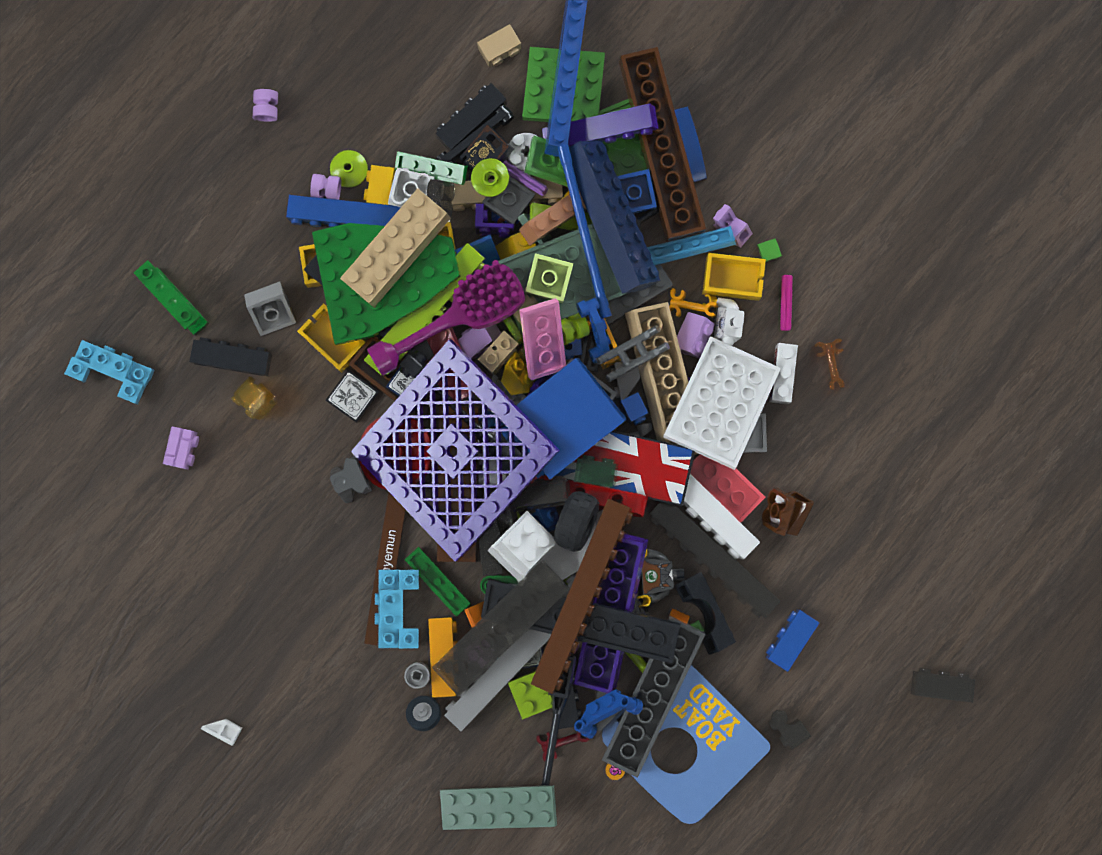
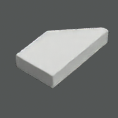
(223, 730)

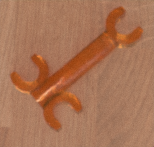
(829, 349)

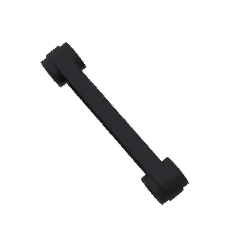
(502, 116)

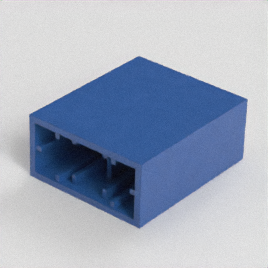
(570, 413)

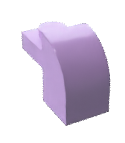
(726, 218)

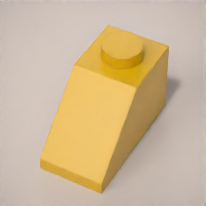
(512, 245)

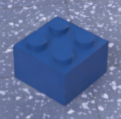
(638, 190)

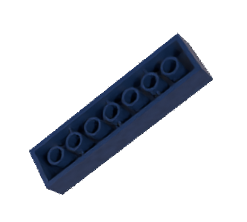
(612, 217)

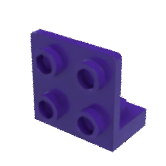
(484, 228)

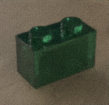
(596, 472)

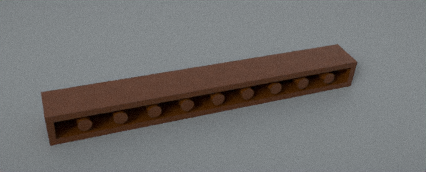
(581, 596)

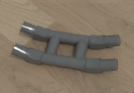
(630, 365)

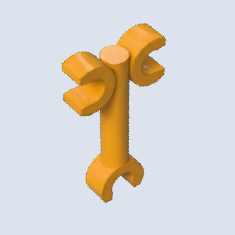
(678, 302)

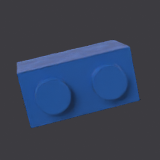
(634, 409)

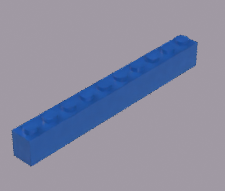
(565, 76)

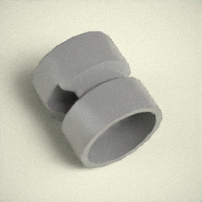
(417, 675)

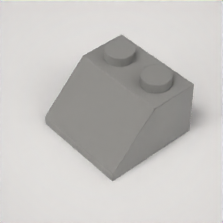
(269, 308)

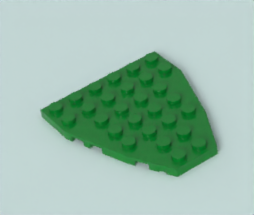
(353, 316)

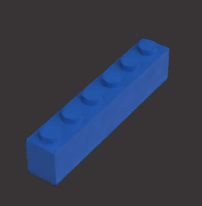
(336, 212)

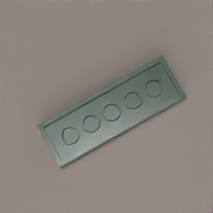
(498, 807)

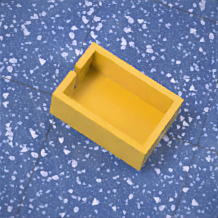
(733, 276)
(321, 338)

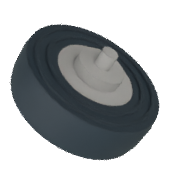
(423, 713)

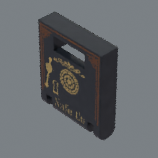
(482, 148)

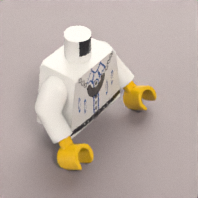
(727, 320)

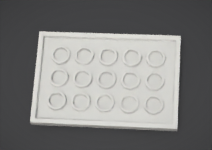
(722, 403)

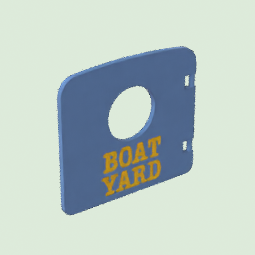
(725, 747)

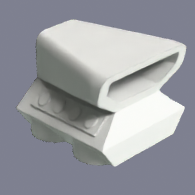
(405, 184)

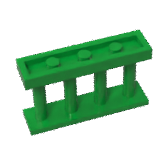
(171, 298)

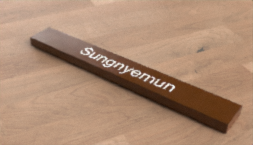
(387, 557)

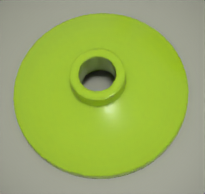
(358, 170)
(483, 171)

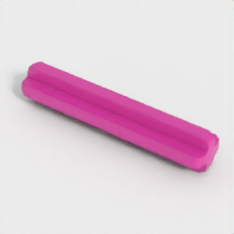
(786, 302)

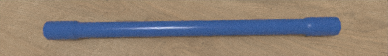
(566, 162)

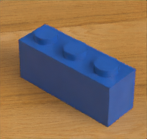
(791, 639)

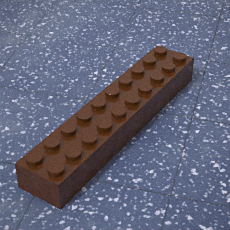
(663, 148)

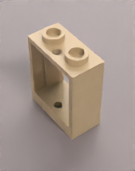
(497, 357)

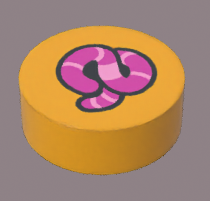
(613, 772)

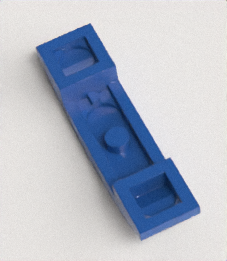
(691, 144)

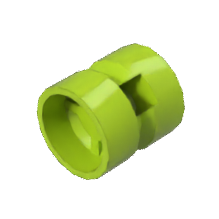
(574, 328)

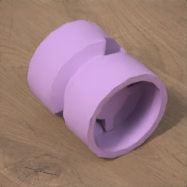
(265, 105)
(325, 187)

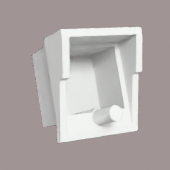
(523, 546)

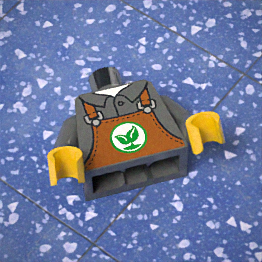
(657, 577)

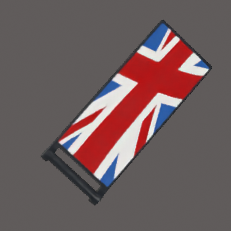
(644, 466)

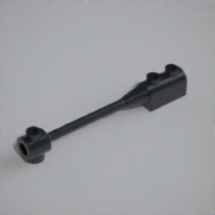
(414, 364)
(559, 701)

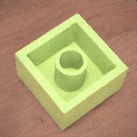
(549, 278)

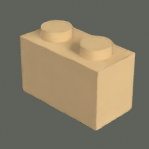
(499, 46)

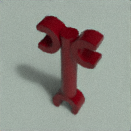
(560, 742)

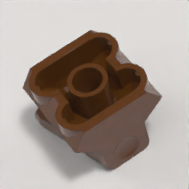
(786, 512)

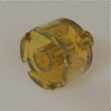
(254, 398)

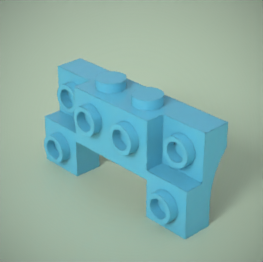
(104, 360)
(390, 608)

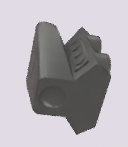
(349, 480)

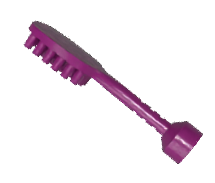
(477, 302)

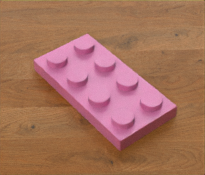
(543, 339)

